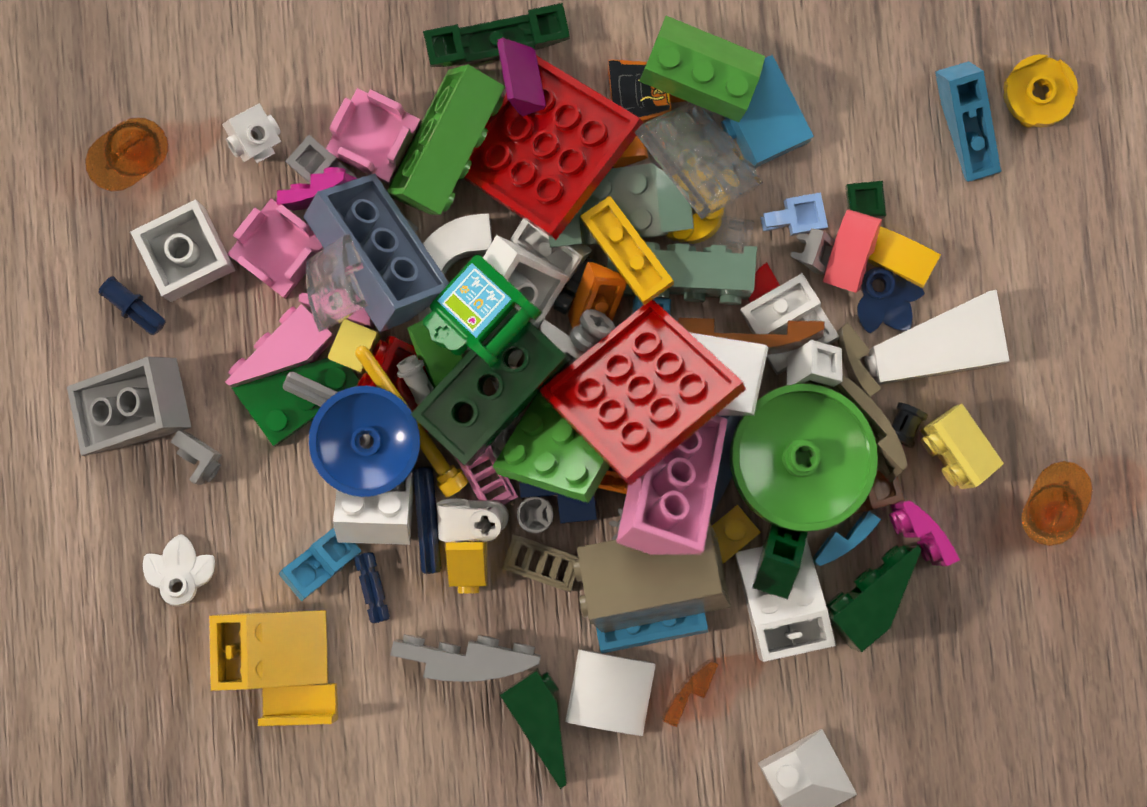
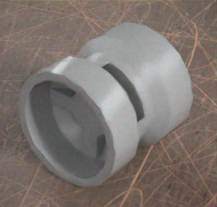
(530, 514)

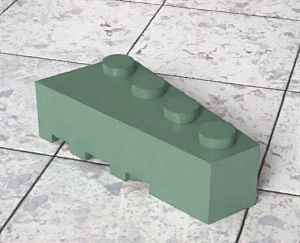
(706, 273)

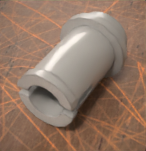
(415, 377)

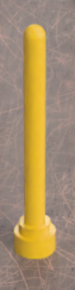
(450, 479)

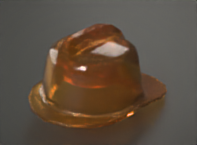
(126, 154)
(1057, 503)

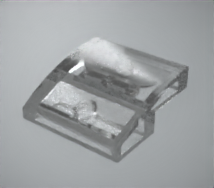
(332, 283)

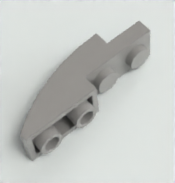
(481, 662)

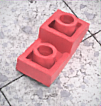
(852, 250)

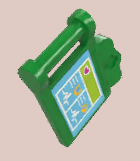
(474, 307)

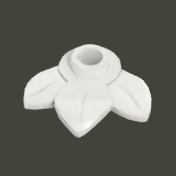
(178, 565)

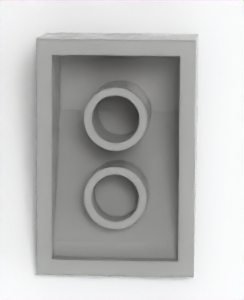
(129, 405)

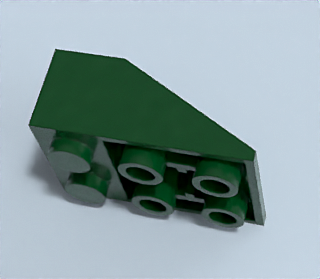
(872, 605)

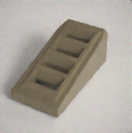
(509, 563)

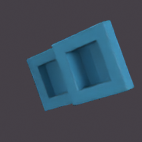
(837, 546)
(318, 564)

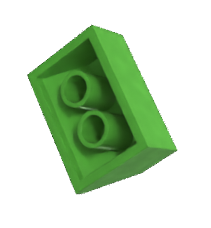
(703, 69)

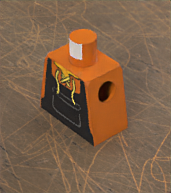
(635, 96)

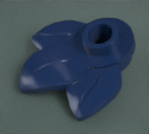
(889, 306)

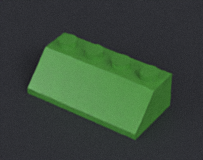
(446, 140)

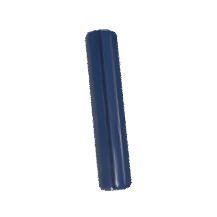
(427, 520)

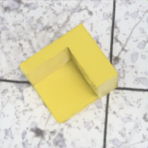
(346, 342)

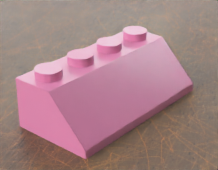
(673, 501)

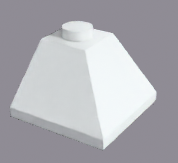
(807, 774)

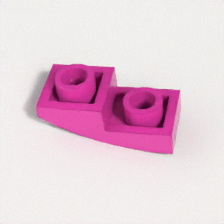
(301, 195)

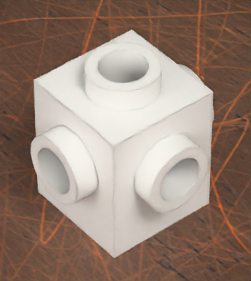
(262, 126)

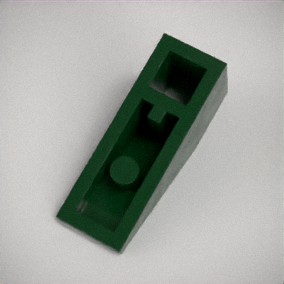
(780, 561)
(537, 713)

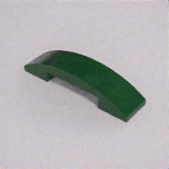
(478, 42)

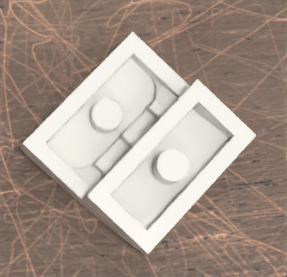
(792, 302)
(610, 693)

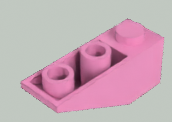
(288, 347)

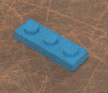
(652, 633)

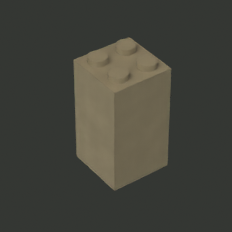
(640, 588)

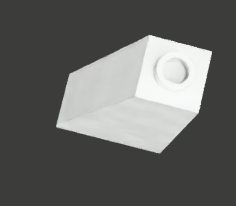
(949, 343)

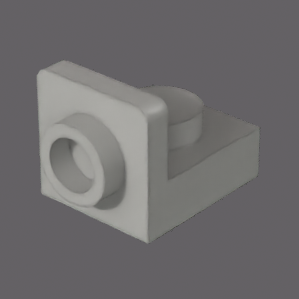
(195, 450)

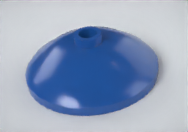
(338, 434)

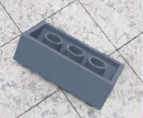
(397, 270)

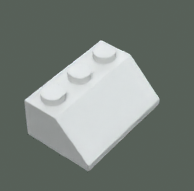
(529, 275)

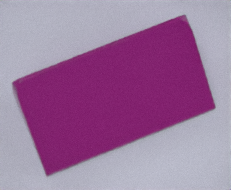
(521, 76)

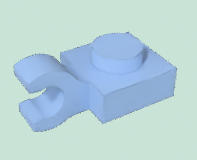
(800, 215)

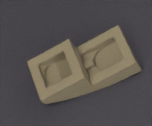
(852, 350)

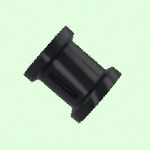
(907, 423)

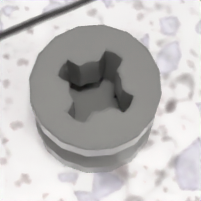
(591, 330)

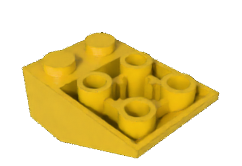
(268, 649)

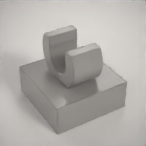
(816, 251)

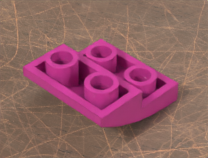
(917, 523)

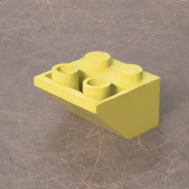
(961, 448)

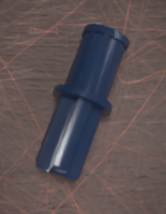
(132, 306)

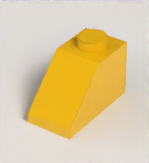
(467, 566)

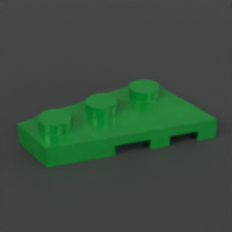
(283, 413)

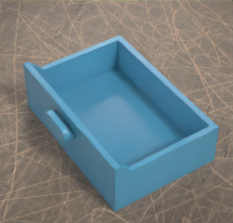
(772, 121)

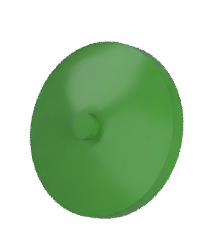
(804, 458)

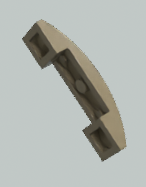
(889, 448)

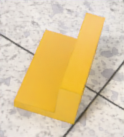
(299, 705)

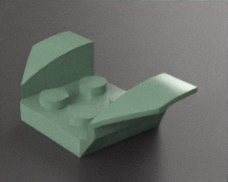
(644, 197)

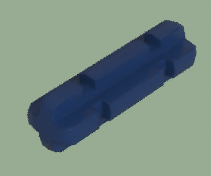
(372, 587)

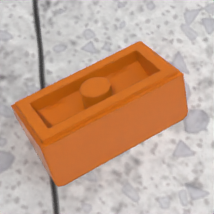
(598, 290)

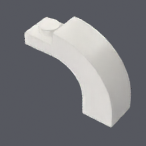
(458, 240)

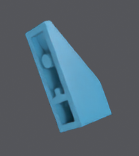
(969, 119)

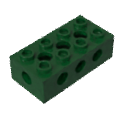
(491, 413)

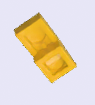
(903, 257)

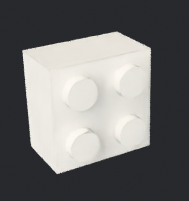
(182, 251)

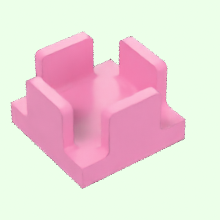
(372, 134)
(275, 246)

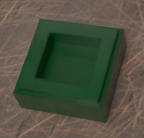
(866, 198)

